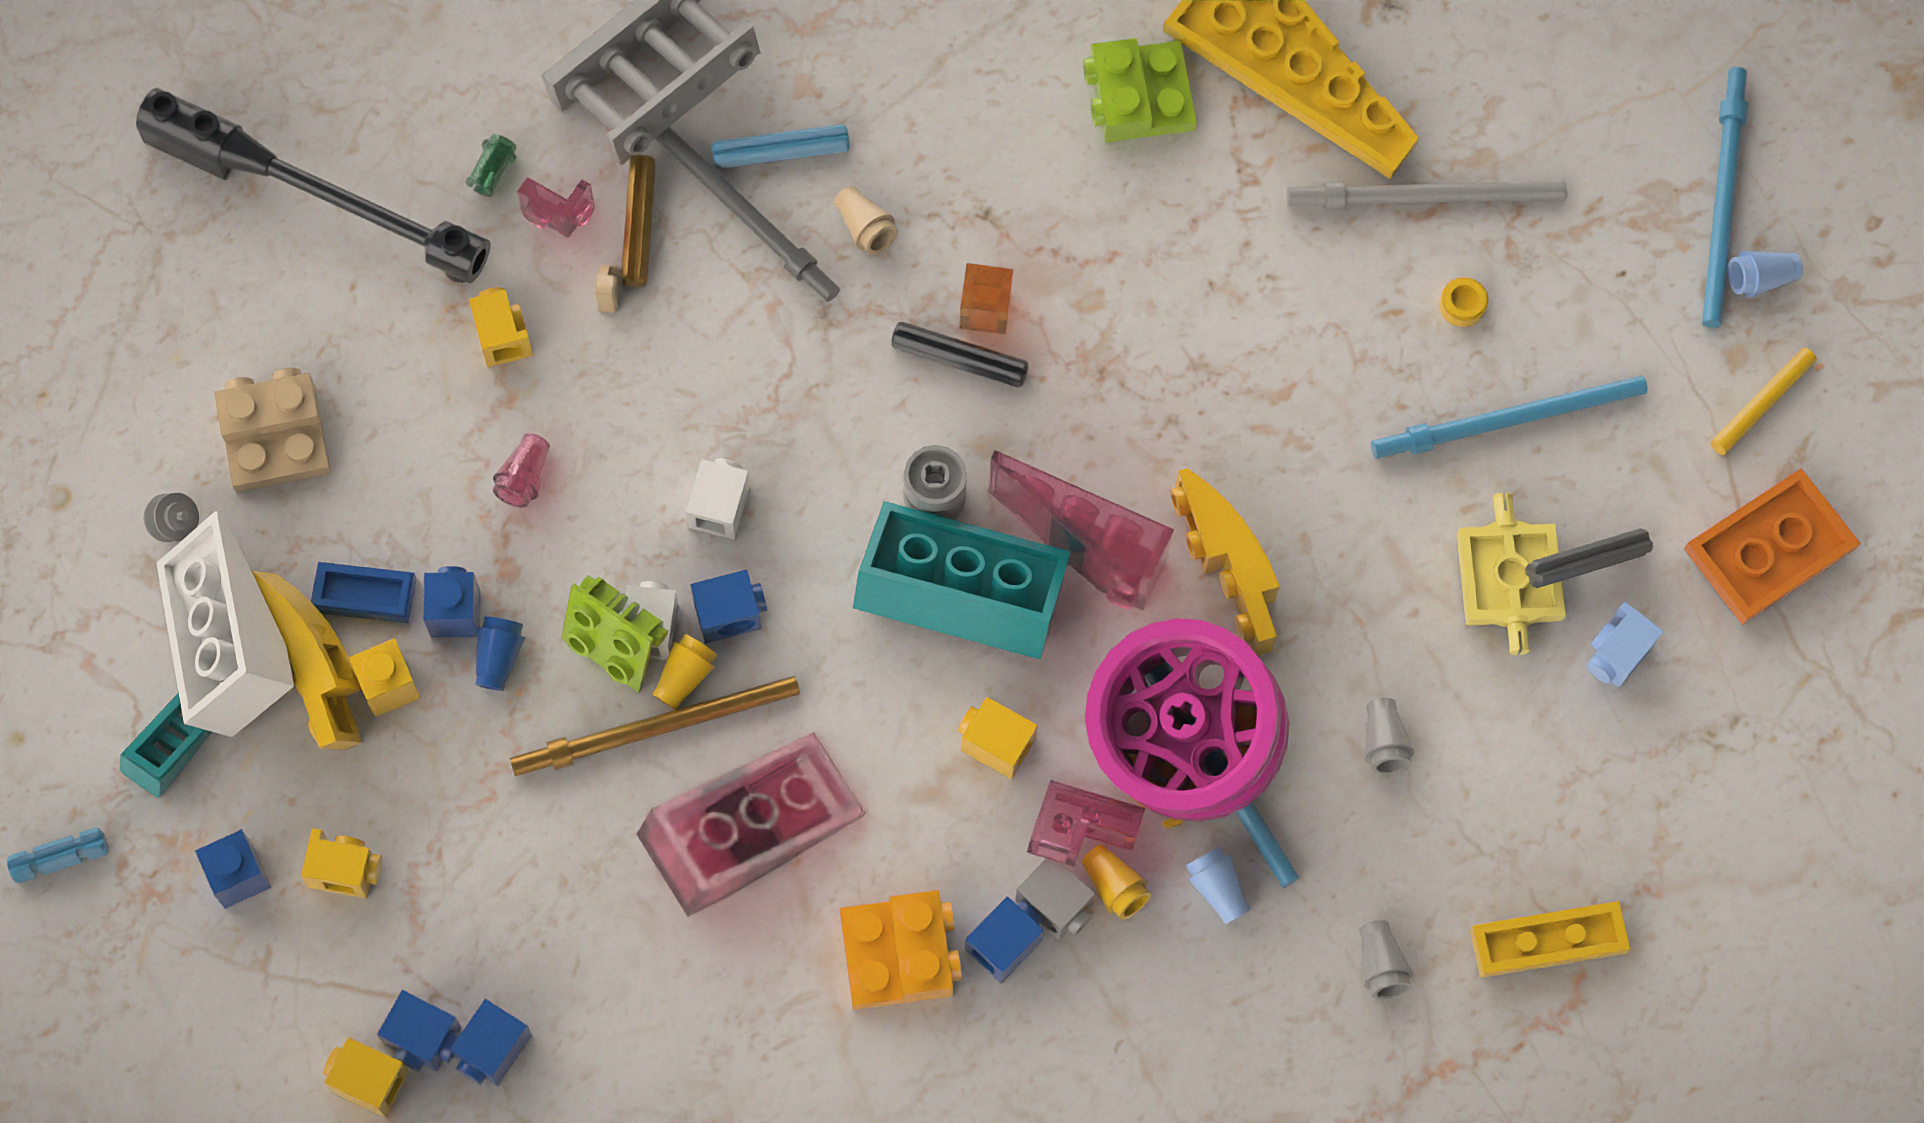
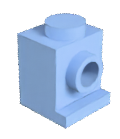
(1622, 645)

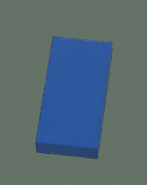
(363, 592)

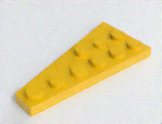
(1297, 65)

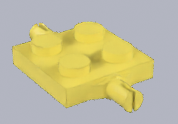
(1495, 576)

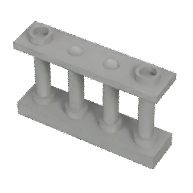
(622, 37)

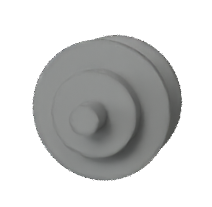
(170, 517)

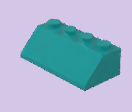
(961, 580)

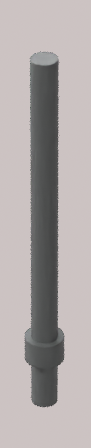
(797, 261)

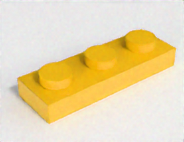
(1549, 939)

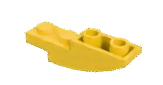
(1227, 543)
(318, 660)

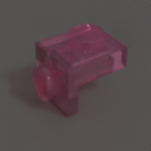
(549, 209)

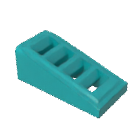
(144, 773)

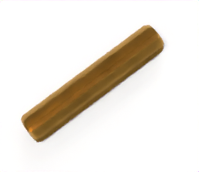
(638, 221)

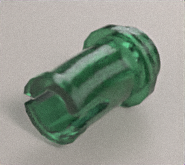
(491, 165)

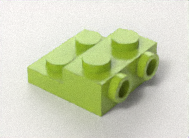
(1139, 89)

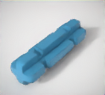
(57, 855)

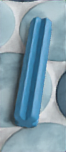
(780, 146)

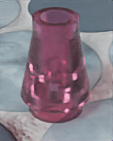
(522, 472)

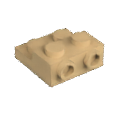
(272, 430)

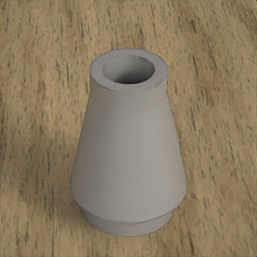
(1386, 739)
(1383, 962)

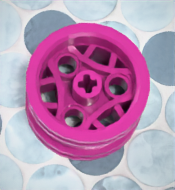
(1181, 696)

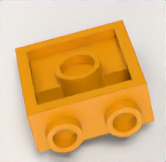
(899, 950)

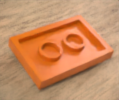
(1771, 546)

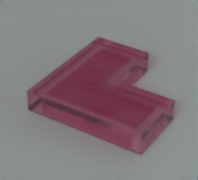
(1075, 813)

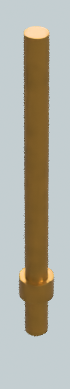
(561, 752)

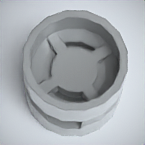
(940, 492)

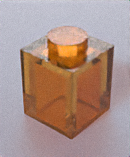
(986, 298)

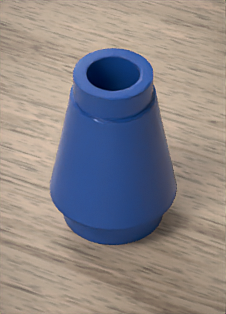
(497, 651)

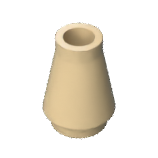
(867, 222)

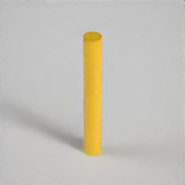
(1763, 401)

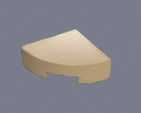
(608, 288)

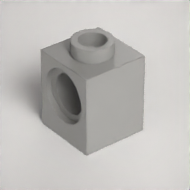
(1057, 898)

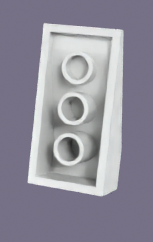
(220, 631)

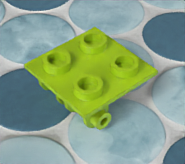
(609, 639)

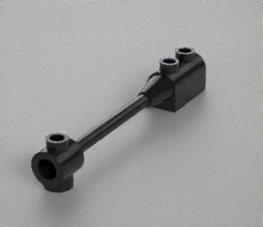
(221, 145)

